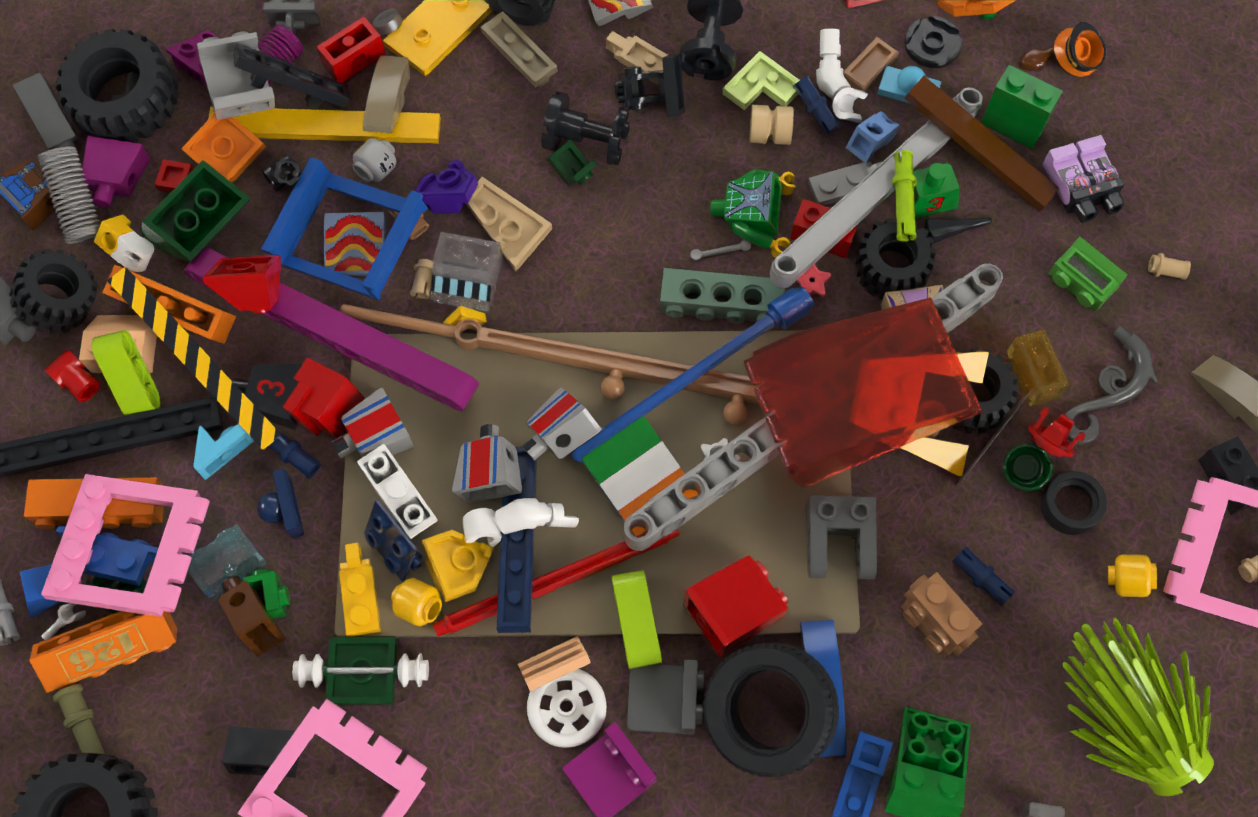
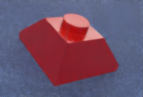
(247, 281)

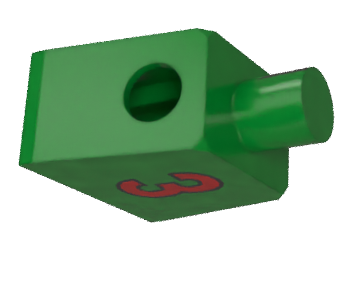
(935, 190)

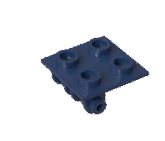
(391, 542)

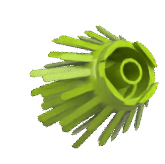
(1147, 721)

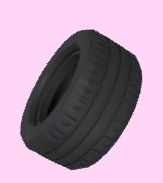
(725, 723)

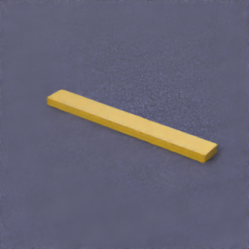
(337, 125)

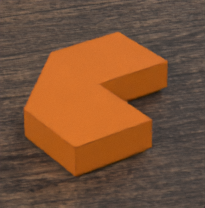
(972, 7)

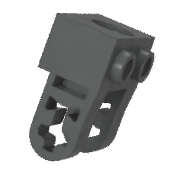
(845, 517)

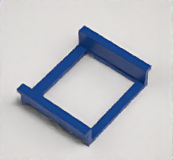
(303, 205)

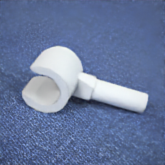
(65, 616)

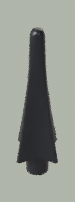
(944, 229)

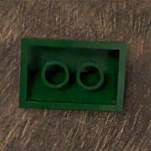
(193, 213)

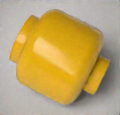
(1133, 575)
(416, 602)

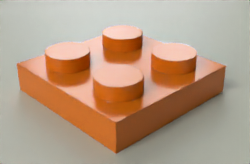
(224, 146)

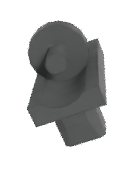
(292, 14)

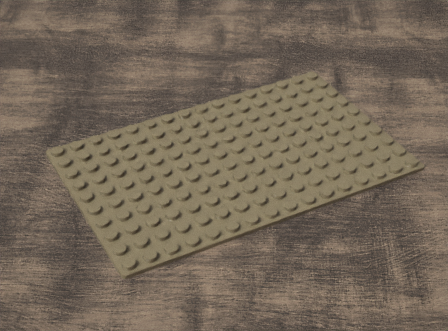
(754, 518)

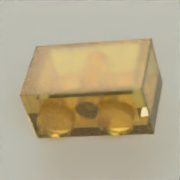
(1037, 367)

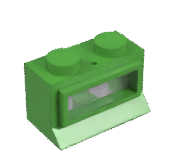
(1087, 274)

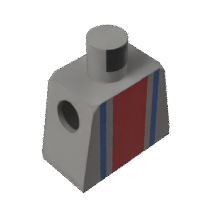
(371, 425)
(560, 426)
(487, 468)

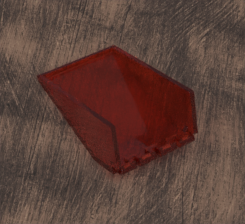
(860, 388)

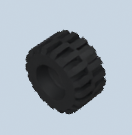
(524, 11)
(59, 271)
(884, 278)
(1002, 391)

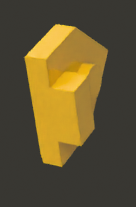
(454, 564)

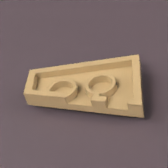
(508, 222)

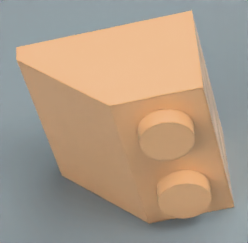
(105, 324)

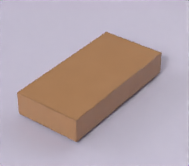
(870, 64)

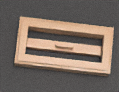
(554, 663)

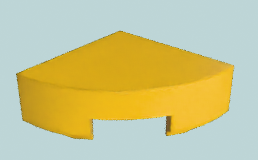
(463, 313)

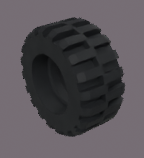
(99, 61)
(62, 778)

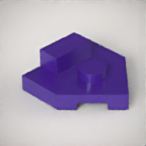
(448, 189)

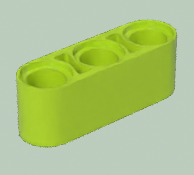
(125, 372)
(636, 619)

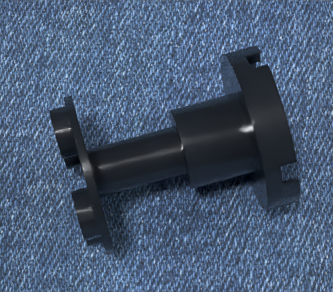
(708, 52)
(574, 125)

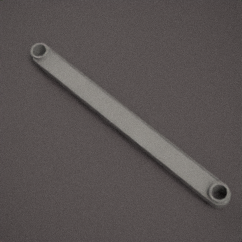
(861, 200)

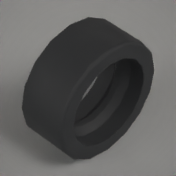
(1089, 486)

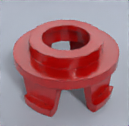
(1054, 436)

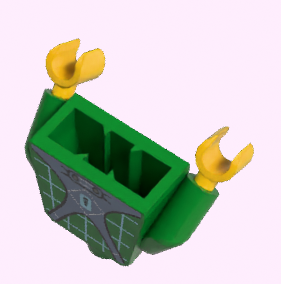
(754, 207)

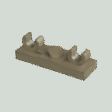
(519, 49)

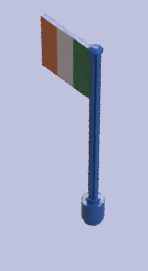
(630, 456)

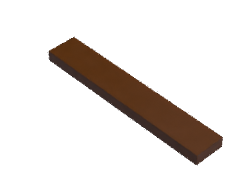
(981, 143)

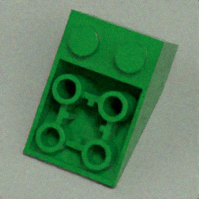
(929, 766)

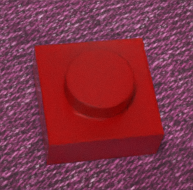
(171, 175)

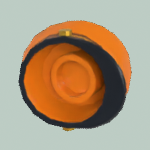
(1080, 49)

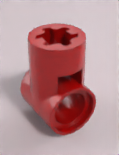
(72, 374)

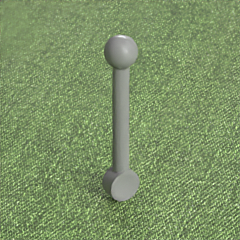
(696, 255)

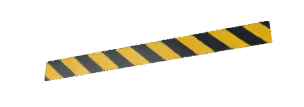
(194, 358)

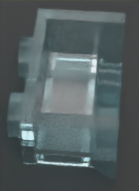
(223, 558)

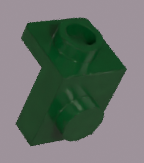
(571, 164)

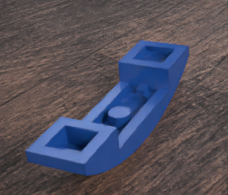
(821, 642)
(862, 776)

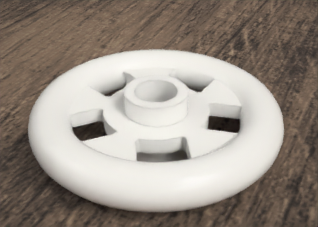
(569, 735)

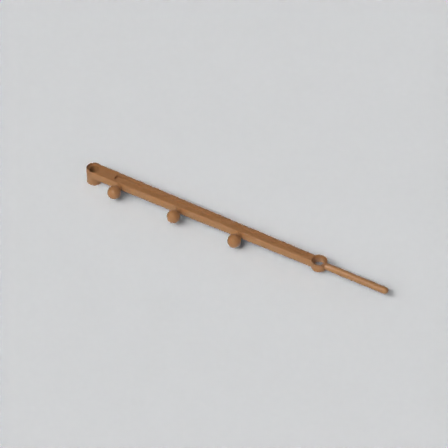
(616, 364)

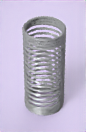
(84, 217)

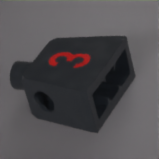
(270, 389)

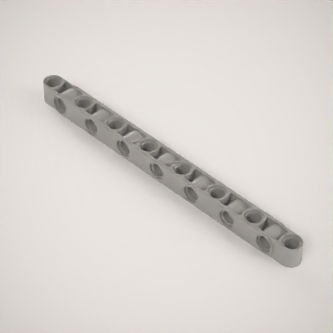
(723, 471)

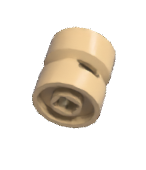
(771, 124)

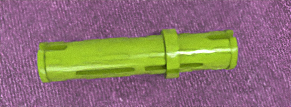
(904, 185)

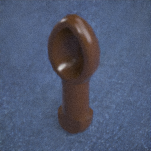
(1036, 58)

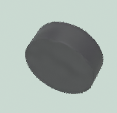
(387, 21)

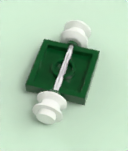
(361, 671)

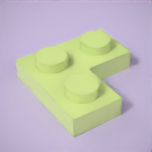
(760, 76)

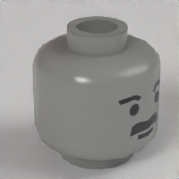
(374, 160)

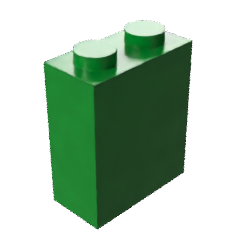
(1021, 106)

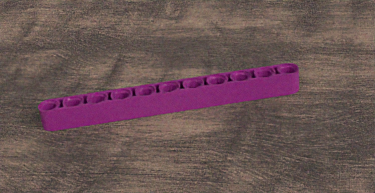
(359, 342)

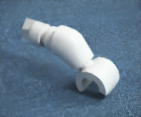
(831, 78)
(513, 517)

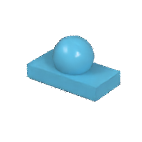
(898, 82)

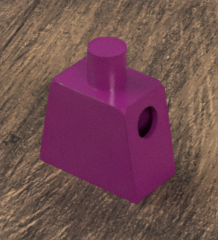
(112, 168)

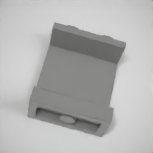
(228, 85)

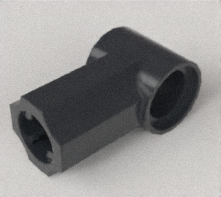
(281, 172)

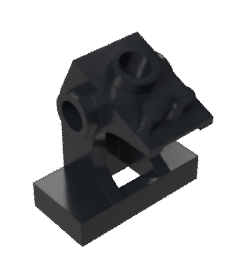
(631, 93)

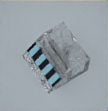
(465, 271)

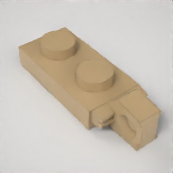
(635, 52)

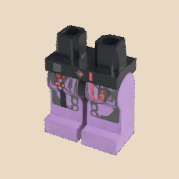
(1085, 178)

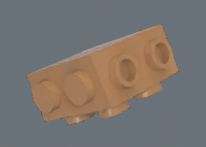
(940, 615)

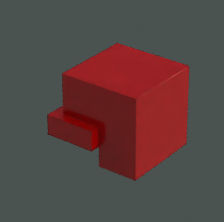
(321, 399)

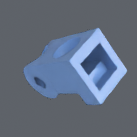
(872, 135)

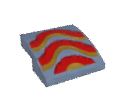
(353, 241)

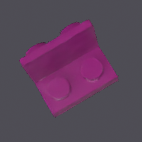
(610, 773)

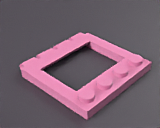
(1195, 555)
(169, 565)
(350, 740)

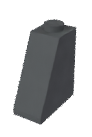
(46, 111)

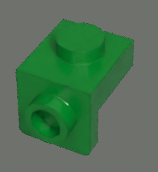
(275, 594)

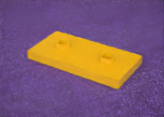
(435, 31)

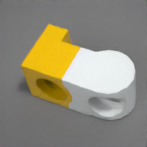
(124, 243)

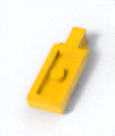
(359, 593)

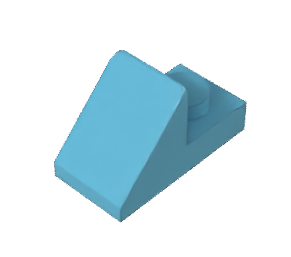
(212, 454)

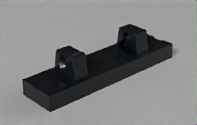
(268, 67)

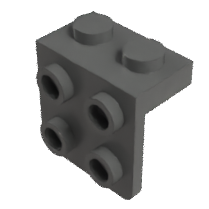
(665, 698)

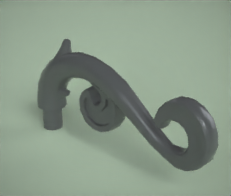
(1106, 380)

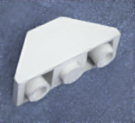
(397, 491)

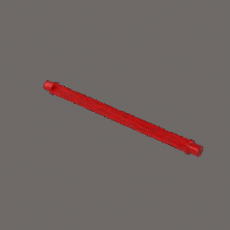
(547, 583)

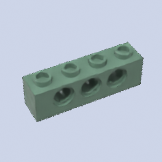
(707, 287)

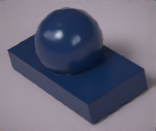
(282, 505)

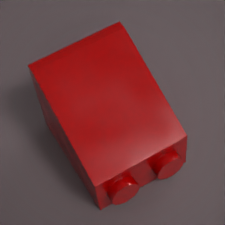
(735, 604)

